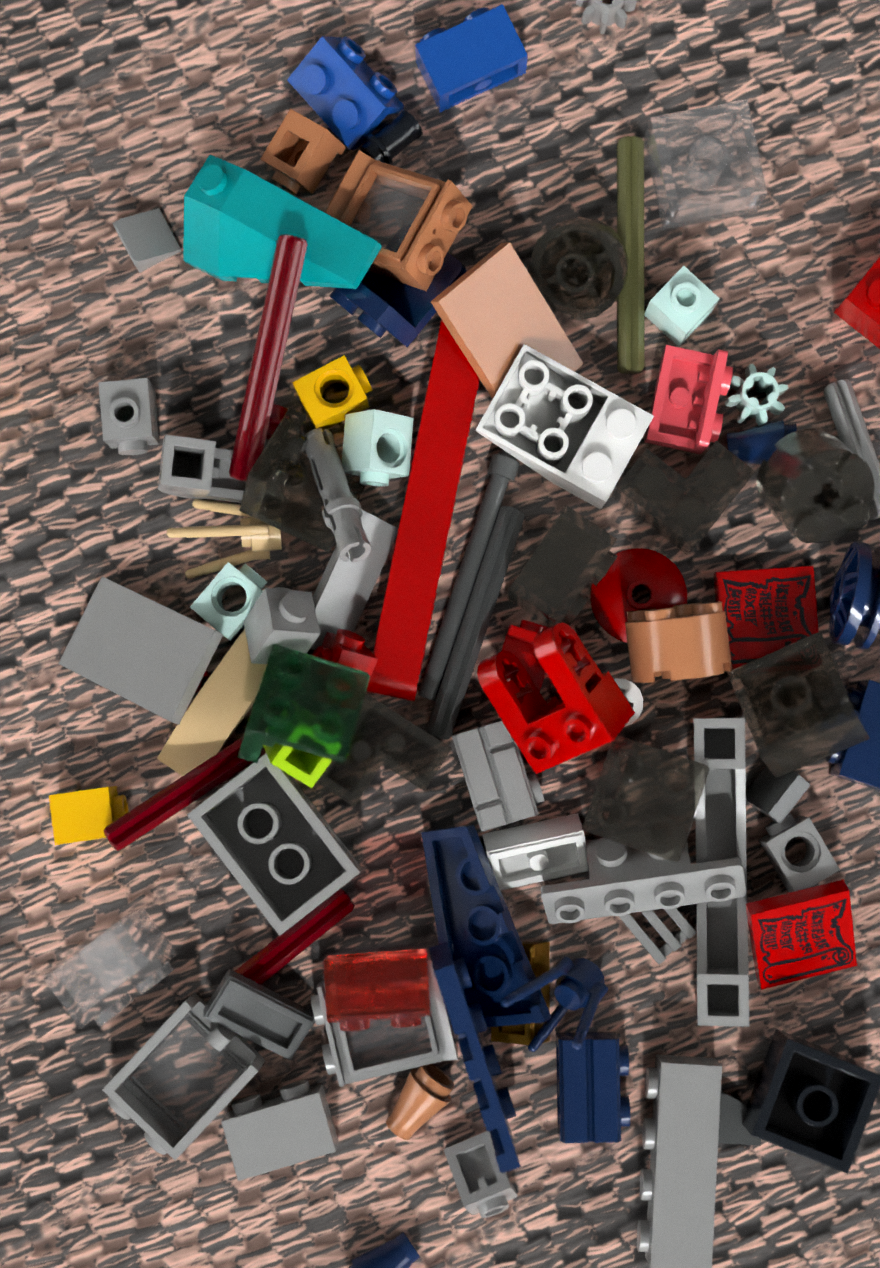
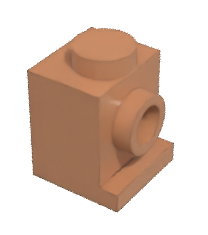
(301, 153)

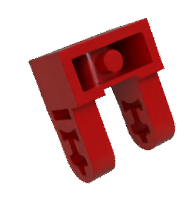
(553, 729)

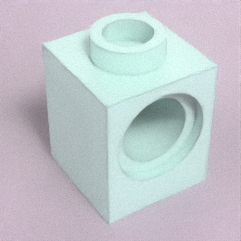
(681, 306)
(377, 446)
(210, 604)

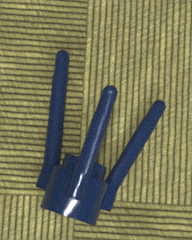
(577, 986)

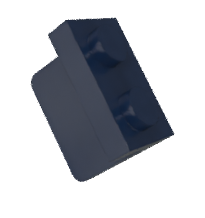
(397, 306)

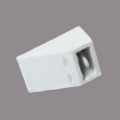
(564, 426)

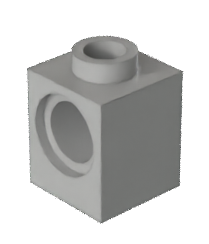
(816, 864)

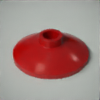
(634, 568)

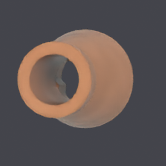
(421, 1098)

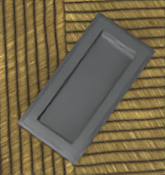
(259, 1014)

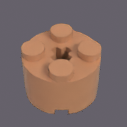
(678, 642)

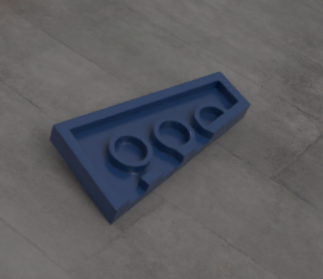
(479, 926)
(479, 1061)

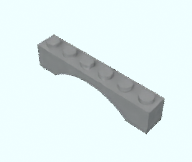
(720, 836)

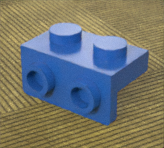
(345, 89)

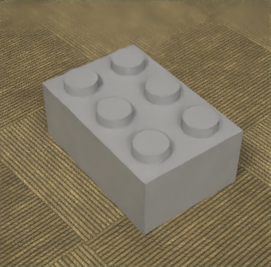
(275, 843)

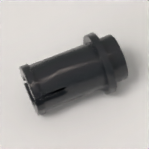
(392, 138)

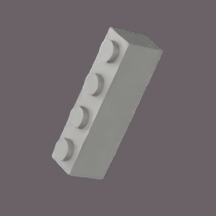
(682, 1162)

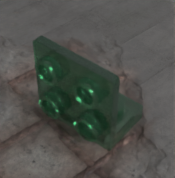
(305, 706)

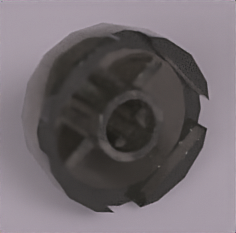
(579, 267)

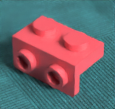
(688, 399)

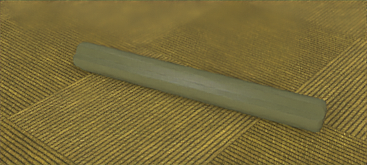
(631, 231)

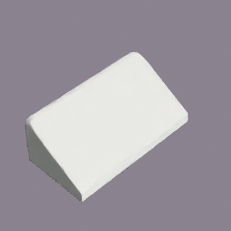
(537, 851)

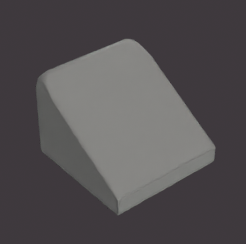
(147, 238)

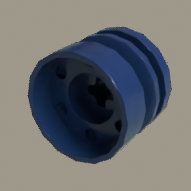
(856, 598)

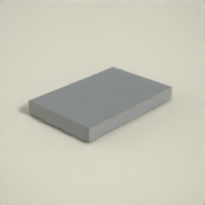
(140, 650)

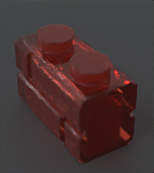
(377, 987)

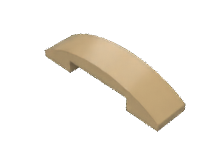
(215, 710)

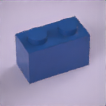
(470, 57)

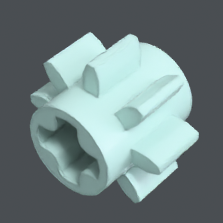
(750, 406)

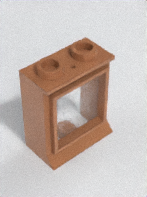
(404, 212)

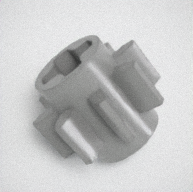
(606, 14)

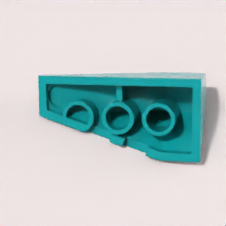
(236, 224)

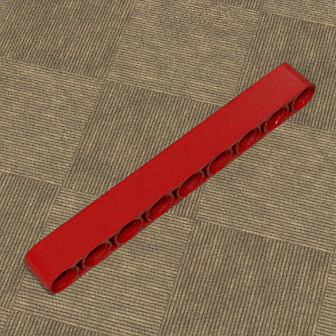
(425, 522)

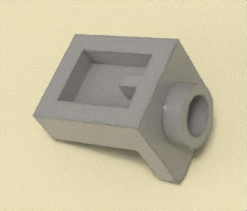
(479, 1177)

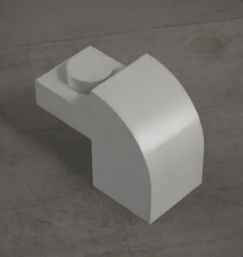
(197, 470)

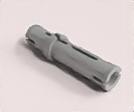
(341, 510)

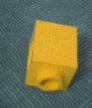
(311, 389)
(85, 813)

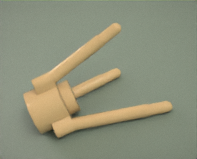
(253, 533)

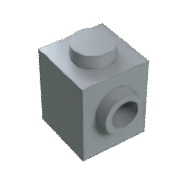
(129, 415)
(281, 619)

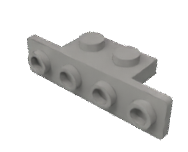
(634, 881)

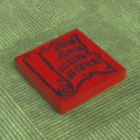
(766, 609)
(802, 934)

